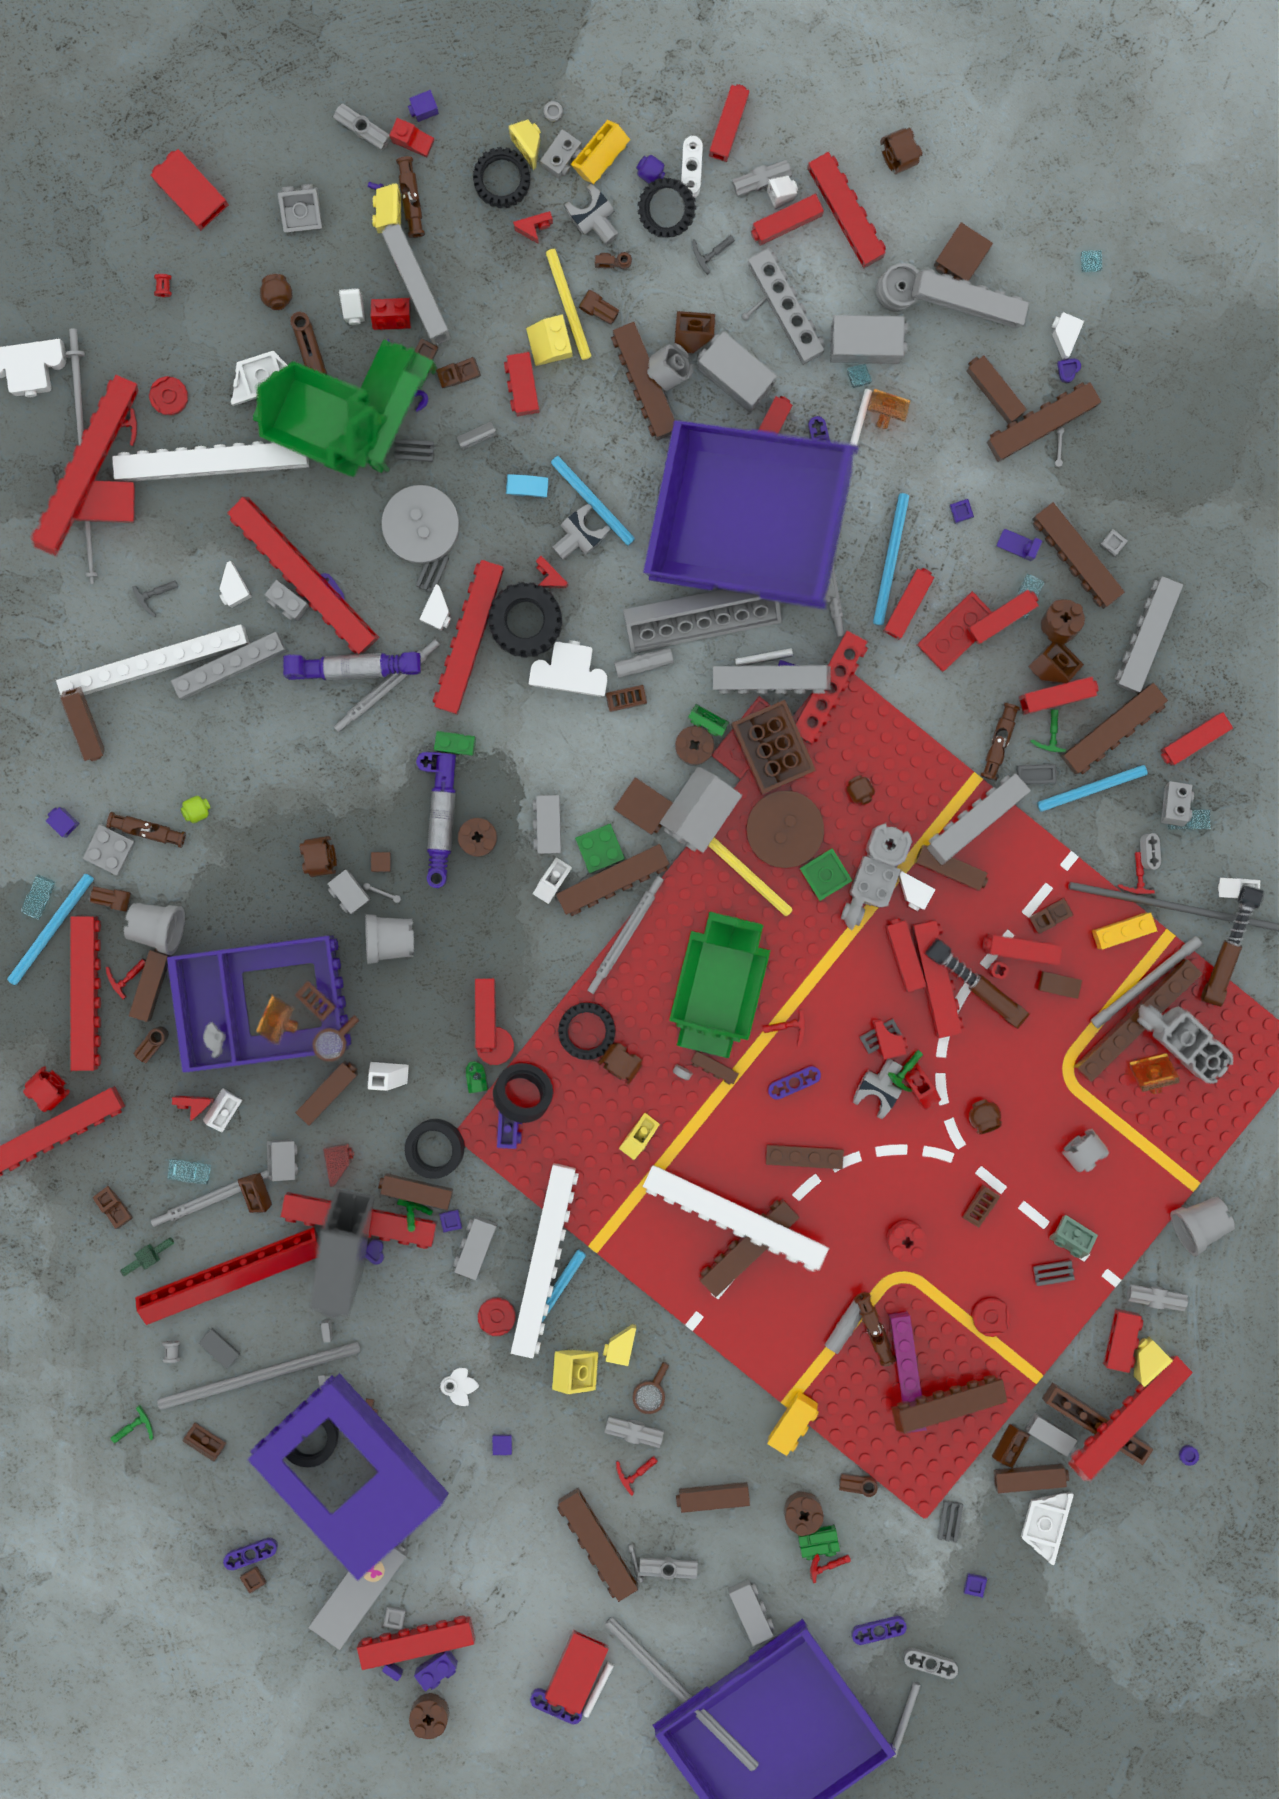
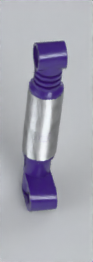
(351, 666)
(442, 813)

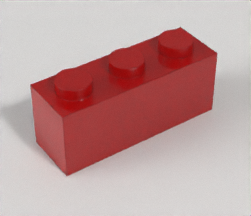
(521, 384)
(1123, 1340)

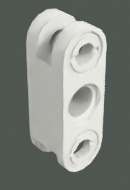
(694, 157)

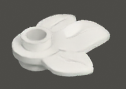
(462, 1386)

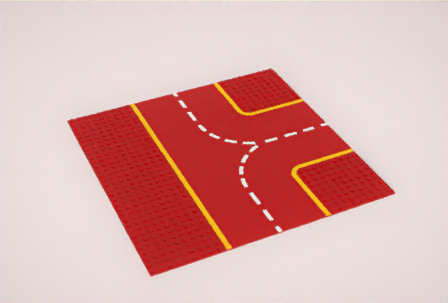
(912, 1160)

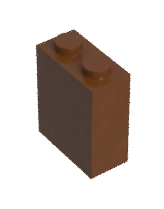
(962, 253)
(643, 806)

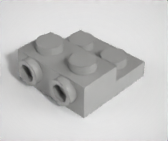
(300, 208)

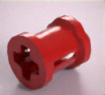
(162, 278)
(992, 968)

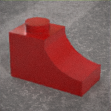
(411, 138)
(889, 1044)
(922, 1087)

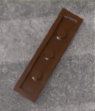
(804, 1156)

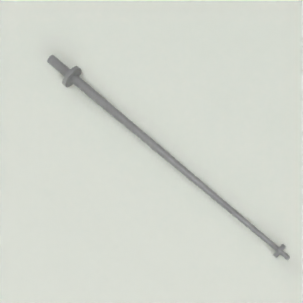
(75, 354)

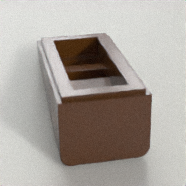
(640, 688)
(331, 1006)
(986, 1210)

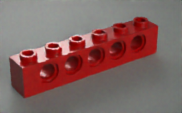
(849, 642)

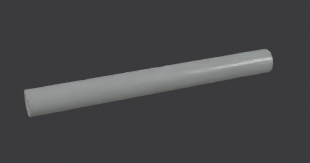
(905, 1717)

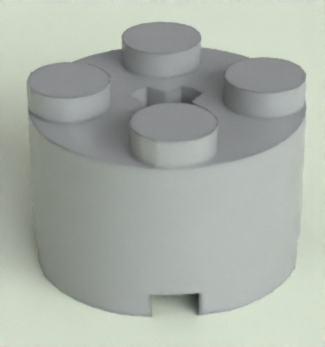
(670, 366)
(1085, 1151)

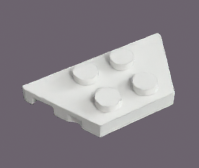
(251, 373)
(1046, 1523)

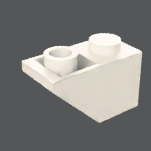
(387, 1075)

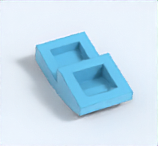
(527, 485)

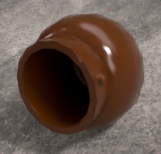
(275, 291)
(985, 1117)

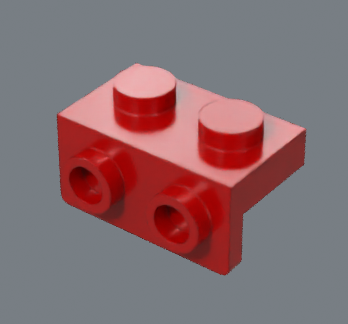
(390, 313)

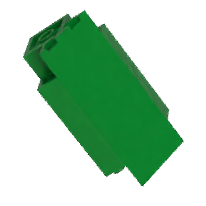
(391, 388)
(316, 415)
(719, 985)

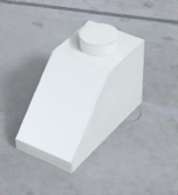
(781, 190)
(352, 306)
(1065, 333)
(233, 587)
(436, 610)
(552, 880)
(1231, 887)
(915, 891)

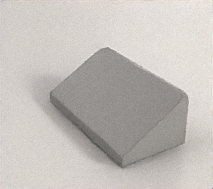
(476, 435)

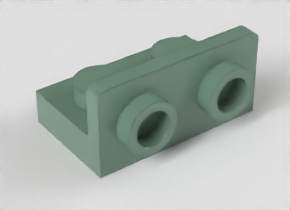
(1074, 1237)

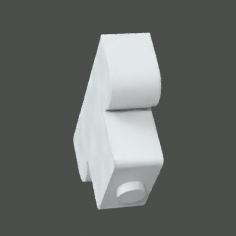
(29, 366)
(569, 671)

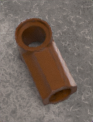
(595, 305)
(114, 898)
(150, 1044)
(855, 1484)

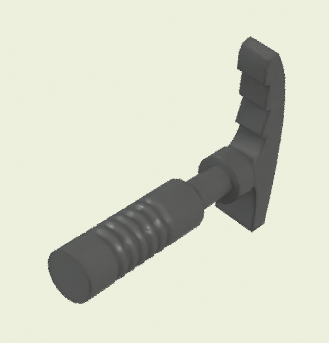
(715, 251)
(158, 590)

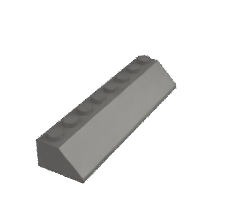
(697, 618)

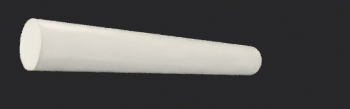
(860, 417)
(763, 657)
(597, 1690)

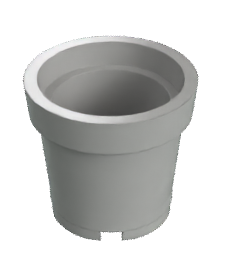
(156, 926)
(388, 938)
(1201, 1224)

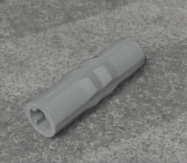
(643, 662)
(844, 1328)

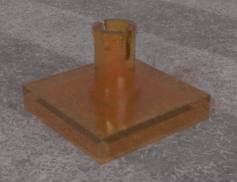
(888, 407)
(276, 1020)
(1154, 1073)

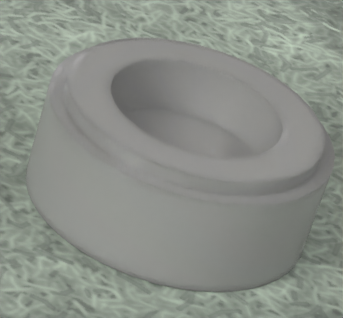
(553, 111)
(682, 1072)

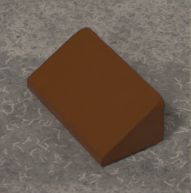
(255, 1193)
(204, 1442)
(1010, 1445)

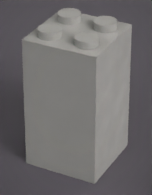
(868, 339)
(736, 371)
(700, 810)

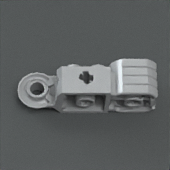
(876, 872)
(1187, 1041)

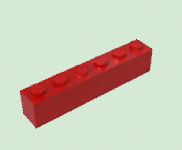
(846, 210)
(938, 983)
(416, 1643)

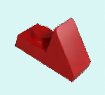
(528, 225)
(554, 579)
(197, 1104)

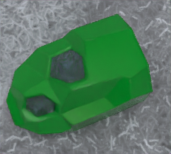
(476, 1077)

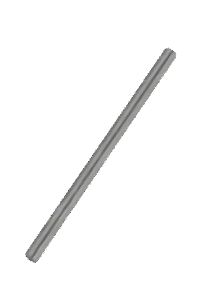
(258, 1376)
(681, 1693)

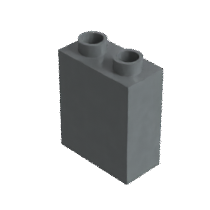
(342, 1253)

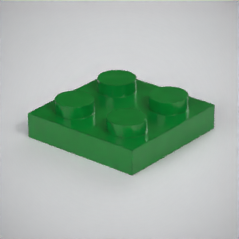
(714, 723)
(599, 848)
(825, 874)

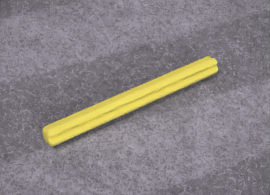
(568, 304)
(750, 877)

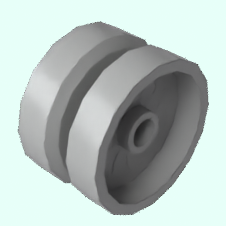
(888, 285)

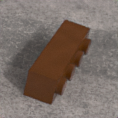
(718, 1069)

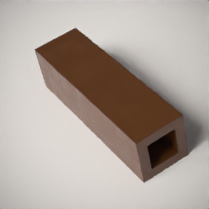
(995, 389)
(82, 724)
(953, 869)
(149, 986)
(327, 1092)
(415, 1191)
(1030, 1478)
(713, 1497)

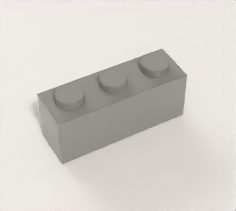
(547, 824)
(474, 1247)
(751, 1612)

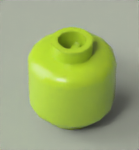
(195, 809)

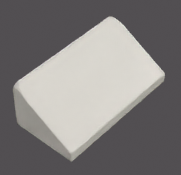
(222, 1110)

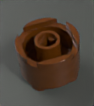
(901, 150)
(1063, 621)
(683, 744)
(468, 831)
(318, 856)
(620, 1063)
(807, 1523)
(423, 1725)

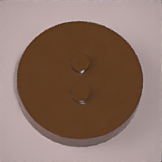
(785, 829)

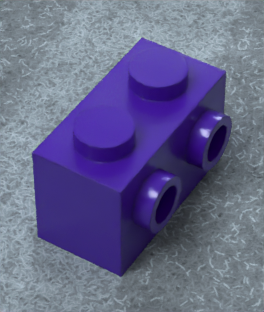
(508, 1133)
(435, 1669)

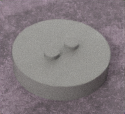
(420, 524)

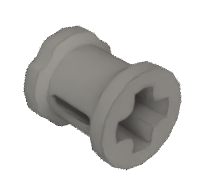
(171, 1351)

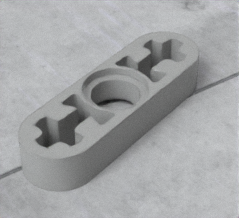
(926, 1655)

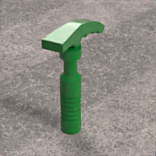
(1053, 730)
(897, 1079)
(410, 1206)
(138, 1421)

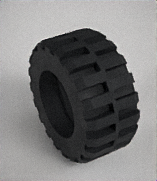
(506, 601)

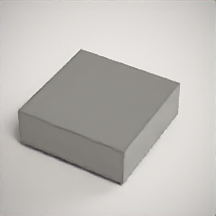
(1113, 542)
(326, 1327)
(394, 1617)

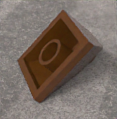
(694, 330)
(1056, 664)

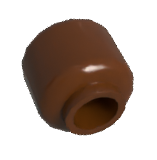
(860, 790)

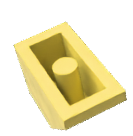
(639, 1136)
(620, 1346)

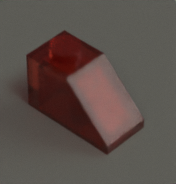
(337, 1161)

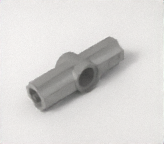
(352, 120)
(759, 178)
(1157, 1297)
(634, 1431)
(655, 1567)

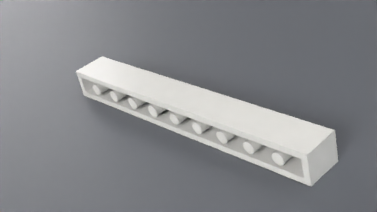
(205, 461)
(156, 661)
(735, 1217)
(543, 1261)

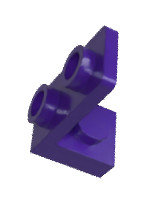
(1019, 545)

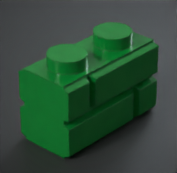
(455, 743)
(820, 1542)

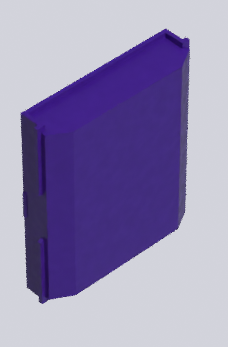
(750, 513)
(788, 1715)

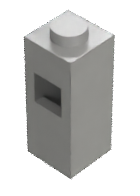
(1051, 1434)

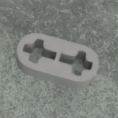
(1150, 851)

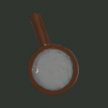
(331, 1043)
(649, 1394)

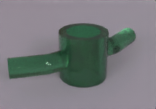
(147, 1256)

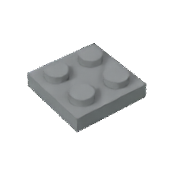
(108, 849)

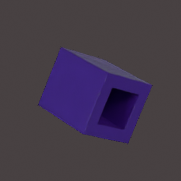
(423, 106)
(61, 821)

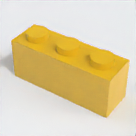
(600, 152)
(1124, 930)
(793, 1424)

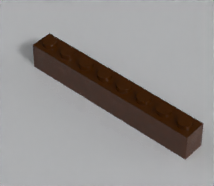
(1129, 1028)

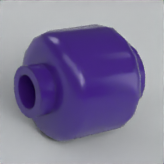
(650, 169)

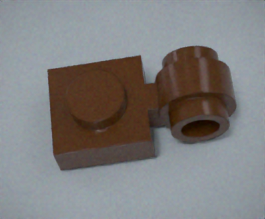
(605, 260)

